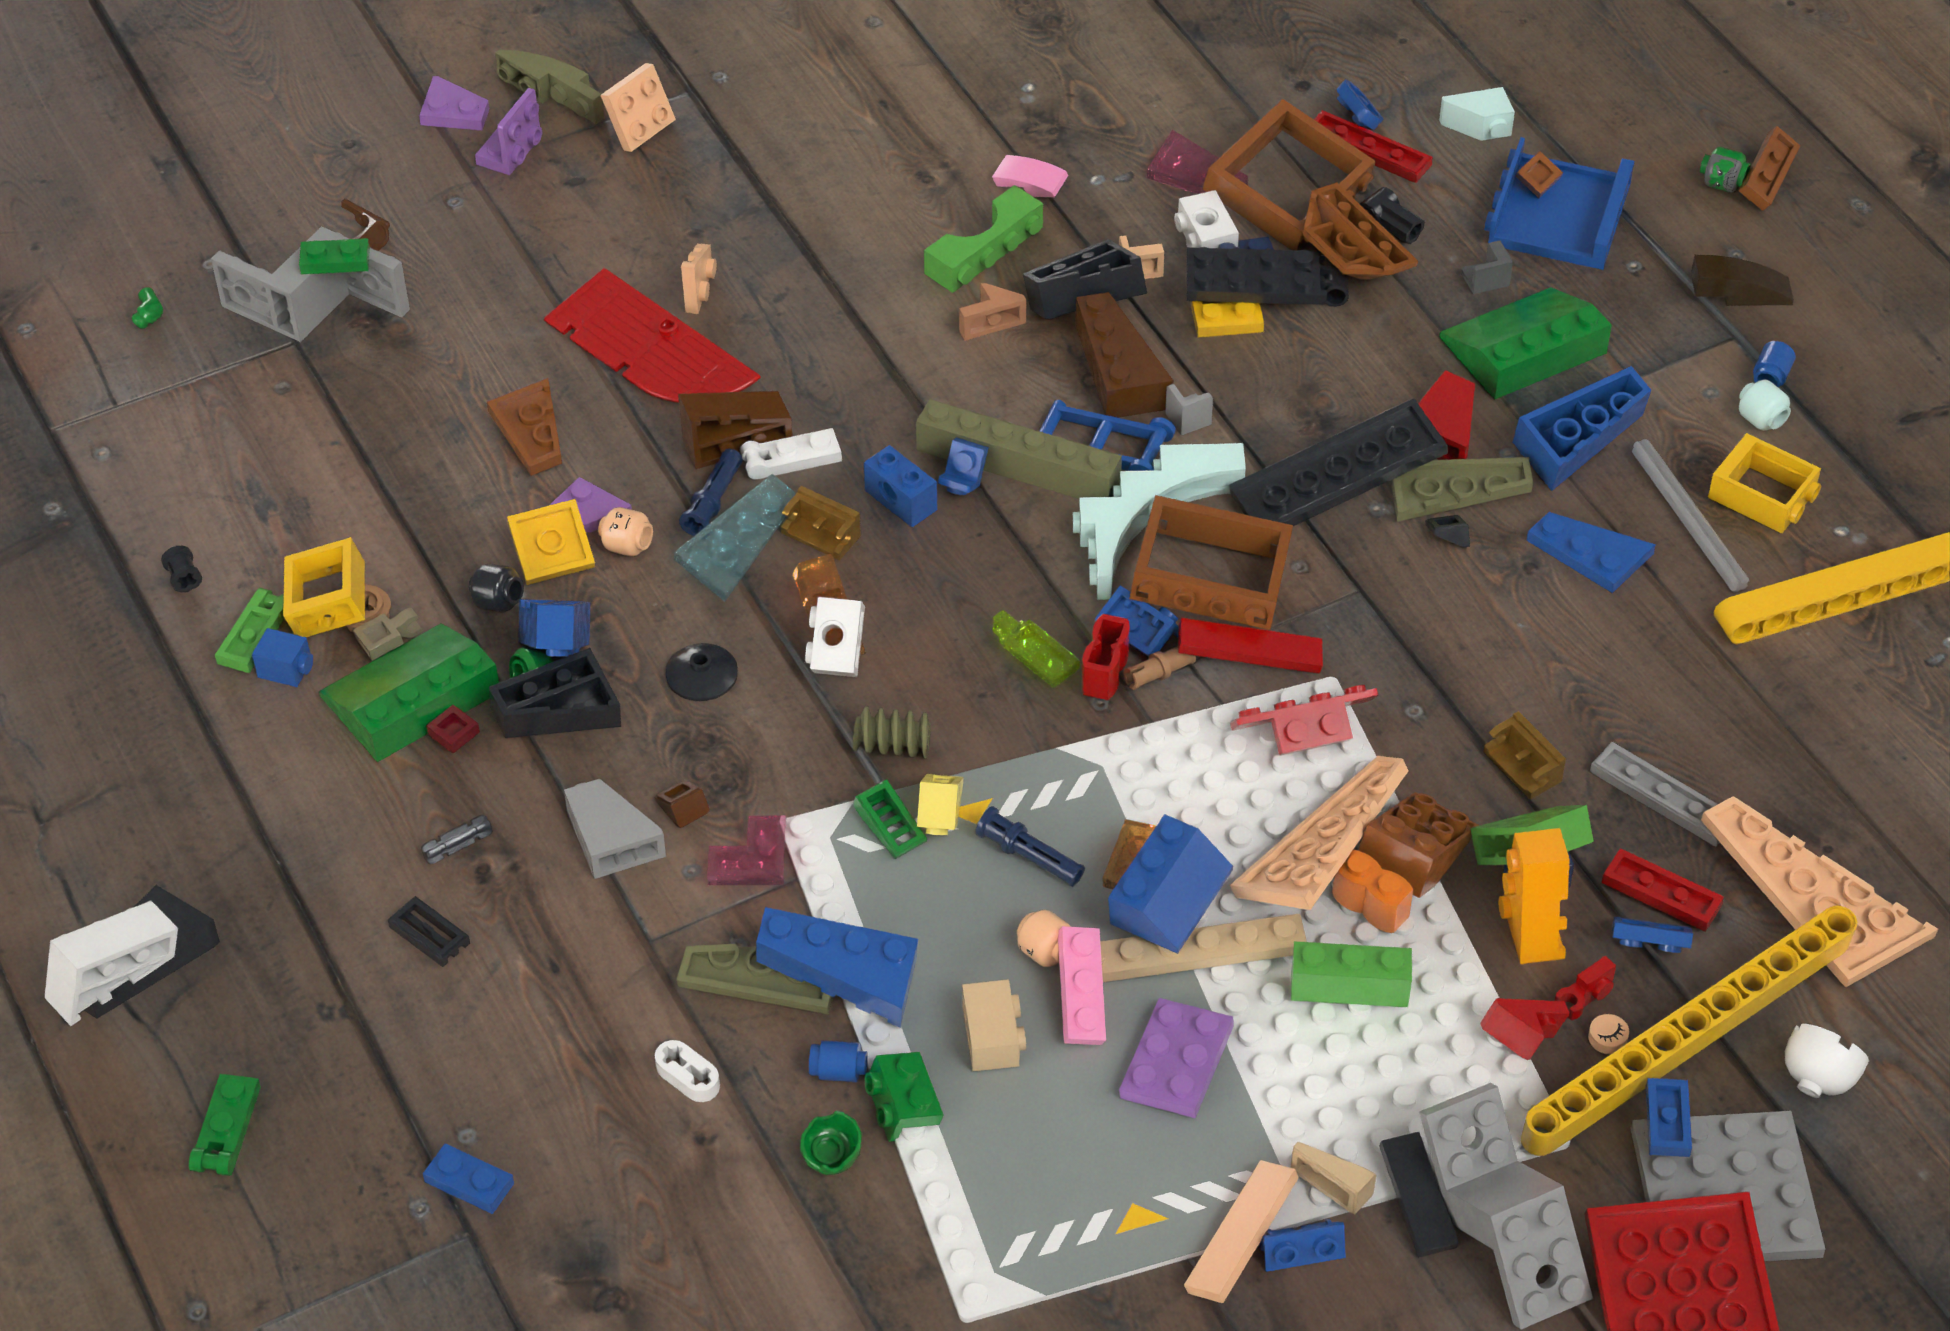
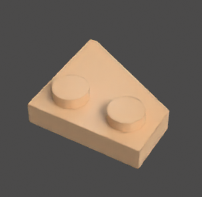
(696, 277)

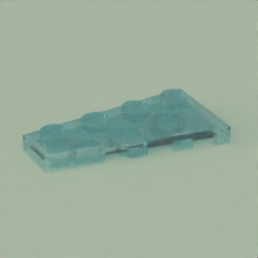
(734, 539)

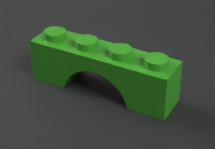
(958, 259)

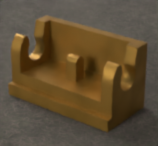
(821, 523)
(1525, 756)

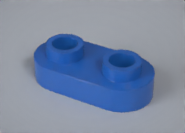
(1354, 99)

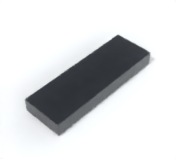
(1418, 1194)

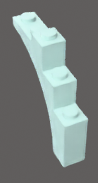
(1180, 473)

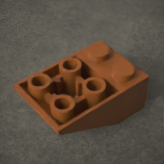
(1417, 840)

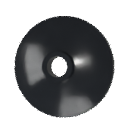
(701, 672)

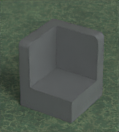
(1491, 274)

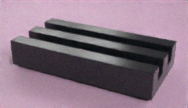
(438, 955)

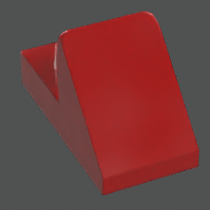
(1524, 1023)

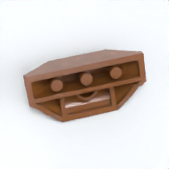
(1352, 236)

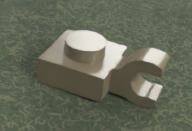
(386, 634)

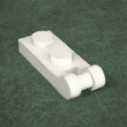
(790, 454)

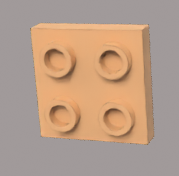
(638, 107)

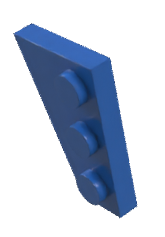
(1590, 550)

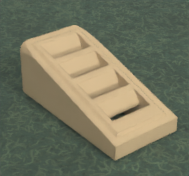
(1335, 1177)

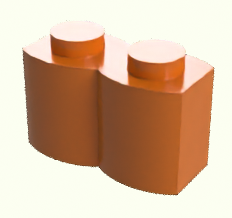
(1375, 892)

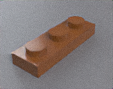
(1769, 168)

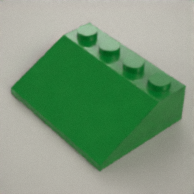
(1529, 340)
(409, 688)

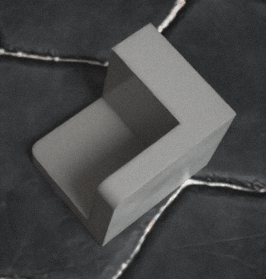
(1188, 412)

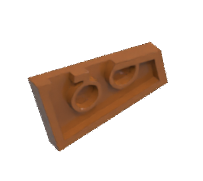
(529, 425)

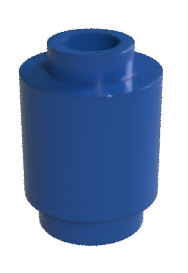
(1774, 363)
(838, 1061)

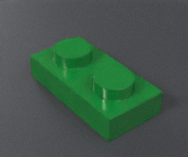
(334, 256)

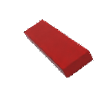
(1386, 152)
(1250, 645)

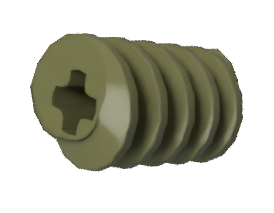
(892, 732)

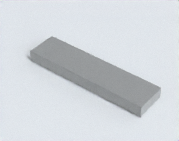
(1654, 789)

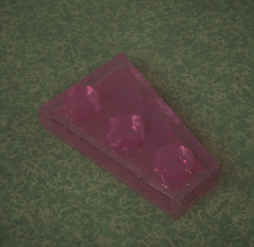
(1183, 164)

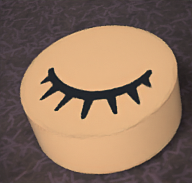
(1608, 1033)

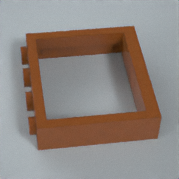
(1254, 205)
(1218, 529)

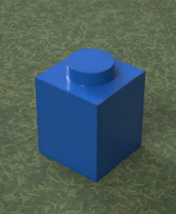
(282, 657)

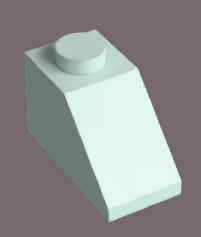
(1479, 113)

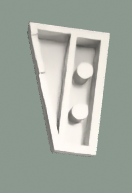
(105, 955)

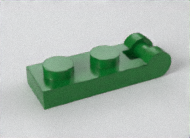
(225, 1124)

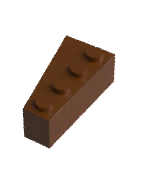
(1119, 359)

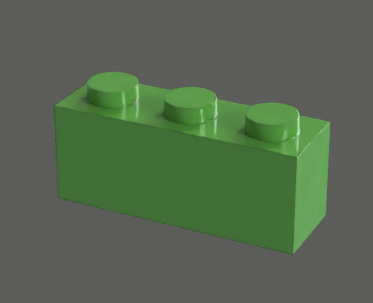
(1351, 974)

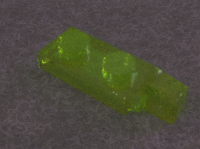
(1035, 648)

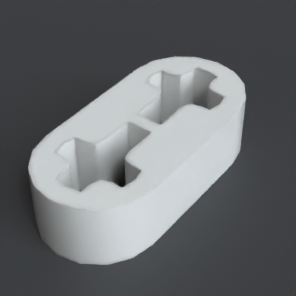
(683, 1075)

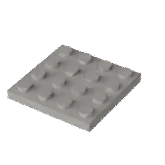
(1742, 1155)

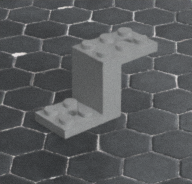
(299, 302)
(1506, 1205)

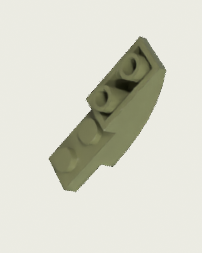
(551, 79)

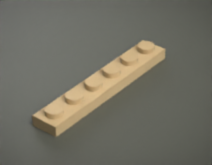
(1204, 948)

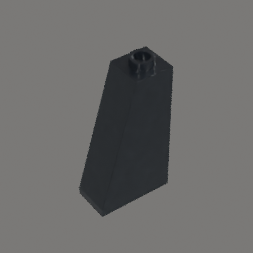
(194, 937)

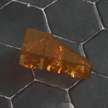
(821, 579)

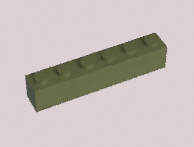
(1021, 451)

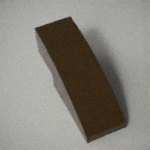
(1739, 281)

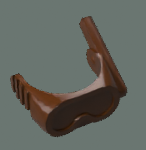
(376, 227)

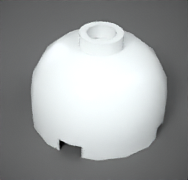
(1822, 1062)

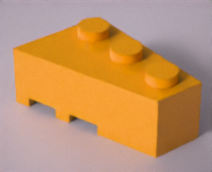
(1533, 894)

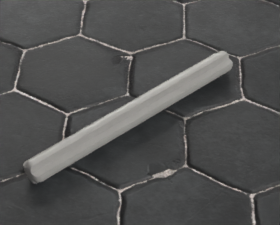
(1690, 516)

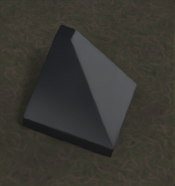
(1450, 528)

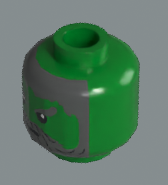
(1724, 169)

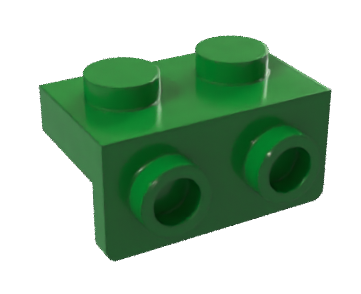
(902, 1093)

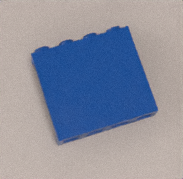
(1569, 221)

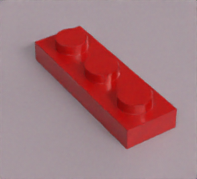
(1662, 889)

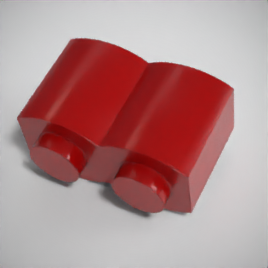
(1105, 656)

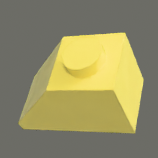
(939, 803)

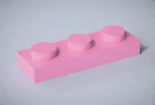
(1081, 986)

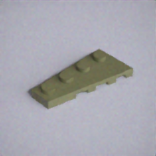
(1458, 484)
(735, 973)

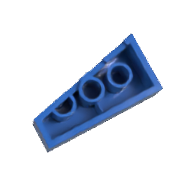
(1580, 425)
(841, 959)

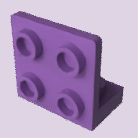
(513, 136)

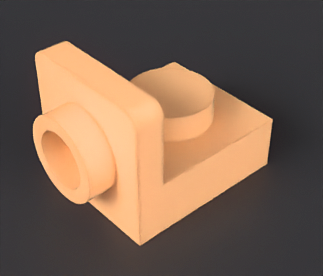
(1151, 257)

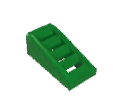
(884, 792)

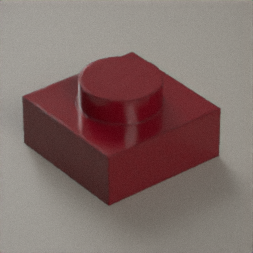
(453, 729)

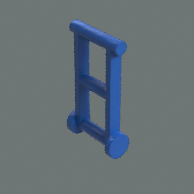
(1157, 432)

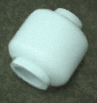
(1764, 405)

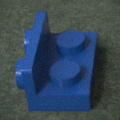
(1148, 626)

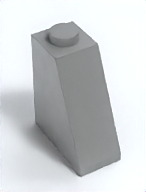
(611, 829)

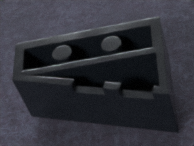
(1090, 271)
(556, 699)

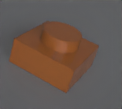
(1539, 174)

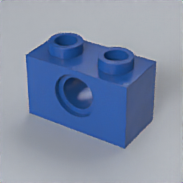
(900, 486)

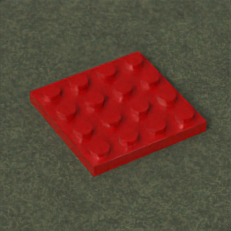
(1681, 1265)

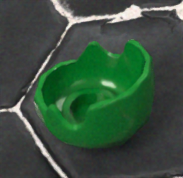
(831, 1143)

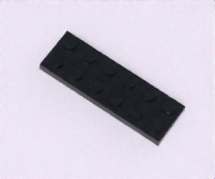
(1341, 466)

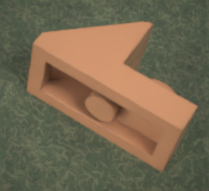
(994, 312)

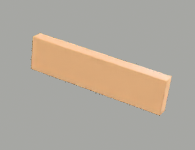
(1241, 1231)

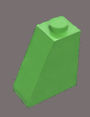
(1497, 837)

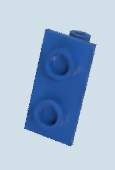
(1304, 1246)

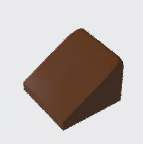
(683, 803)

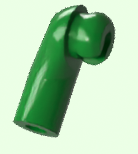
(149, 310)

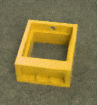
(1775, 464)
(343, 605)

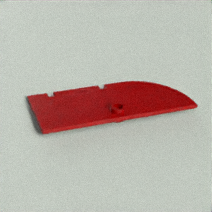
(657, 347)

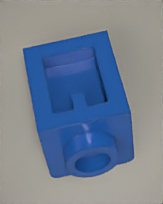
(964, 467)

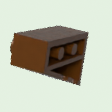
(728, 420)

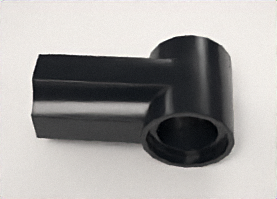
(1396, 219)

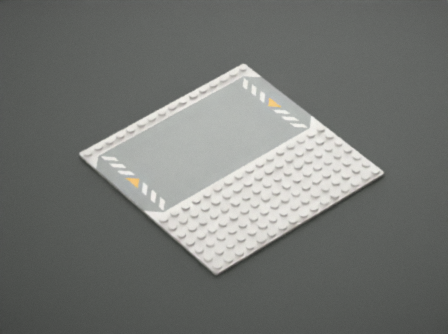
(1041, 1165)

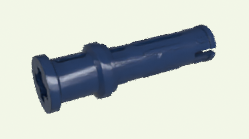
(707, 501)
(1014, 838)

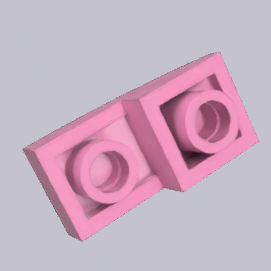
(1035, 176)

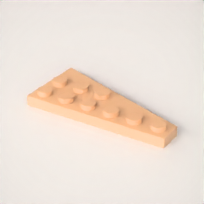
(1312, 853)
(1807, 884)

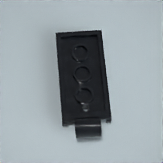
(1263, 277)

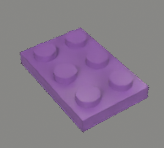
(1176, 1057)

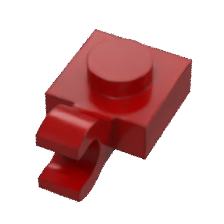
(1590, 984)

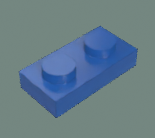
(1667, 936)
(1668, 1117)
(468, 1178)

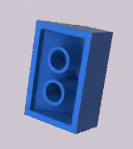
(1169, 885)

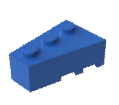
(554, 625)

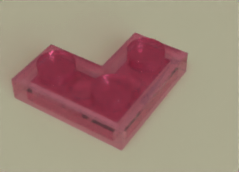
(758, 862)

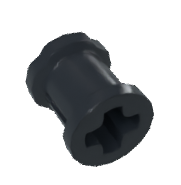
(179, 563)

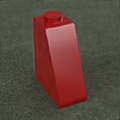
(1450, 411)

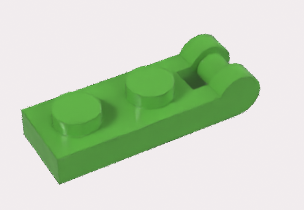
(249, 628)

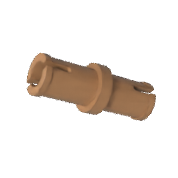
(1157, 667)

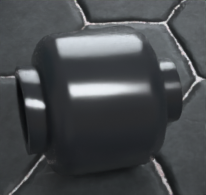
(496, 587)

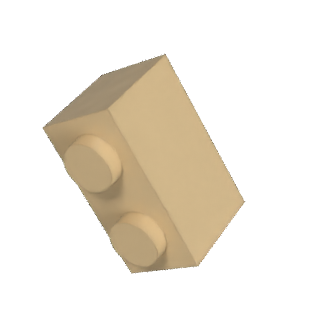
(991, 1025)

